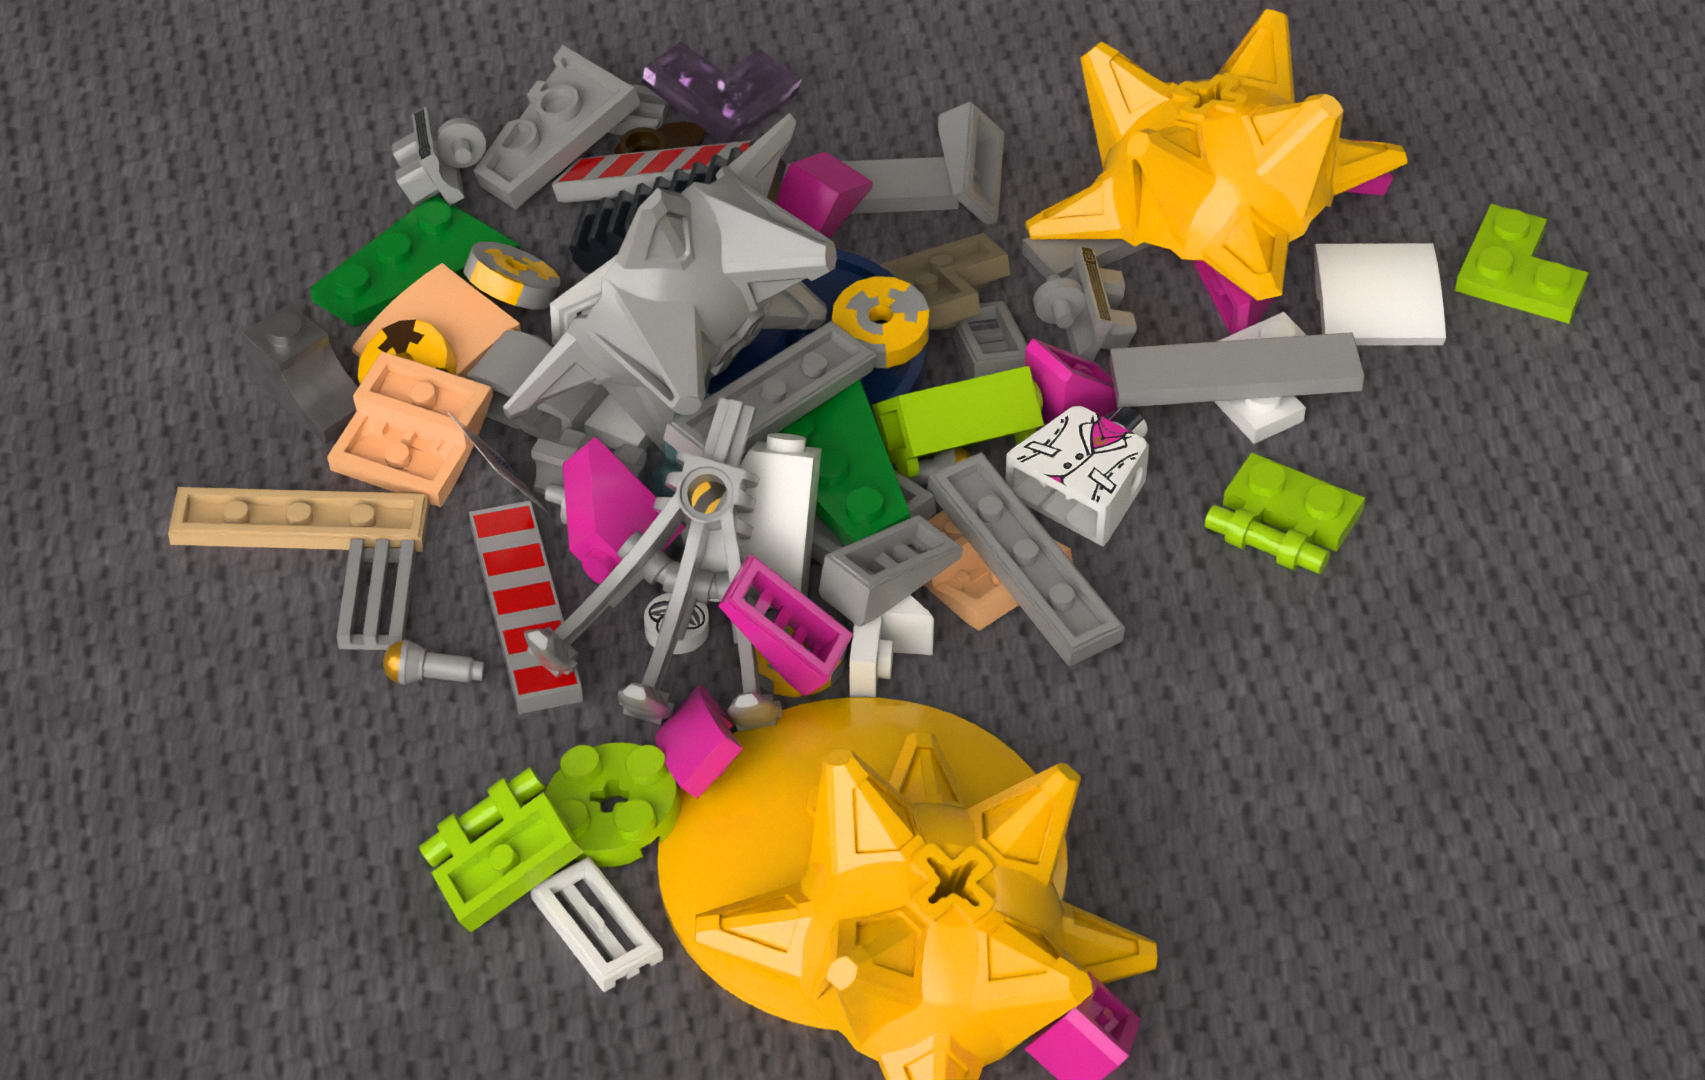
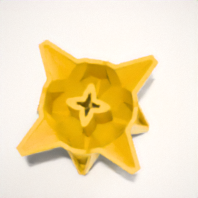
(1214, 163)
(930, 919)

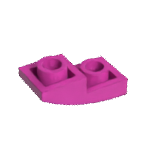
(697, 742)

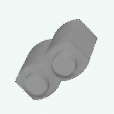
(509, 365)

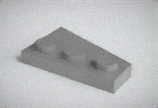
(558, 126)

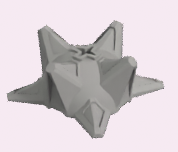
(690, 293)

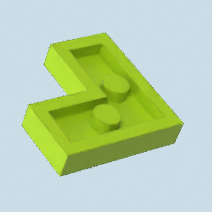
(1506, 272)

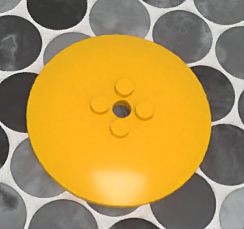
(759, 819)

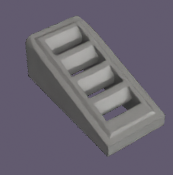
(973, 159)
(993, 356)
(897, 569)

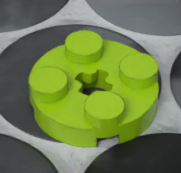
(612, 770)

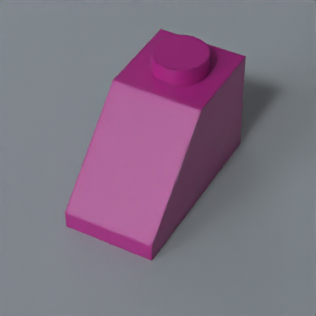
(604, 507)

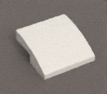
(1380, 292)

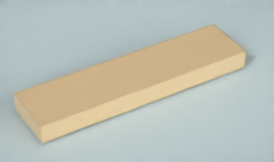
(296, 518)

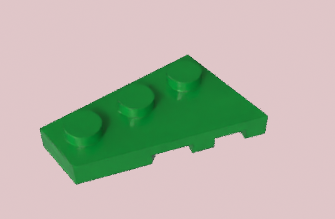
(401, 256)
(856, 478)

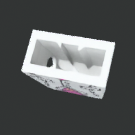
(1082, 469)

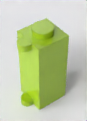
(958, 416)

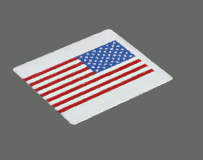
(496, 461)

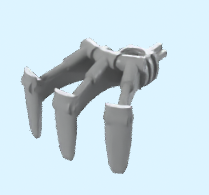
(684, 579)

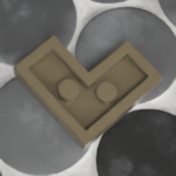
(952, 276)

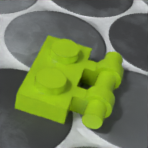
(1290, 501)
(506, 860)

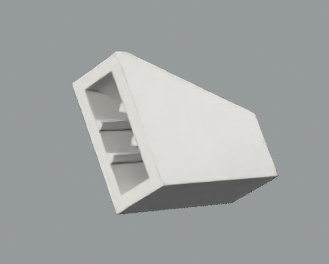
(782, 511)

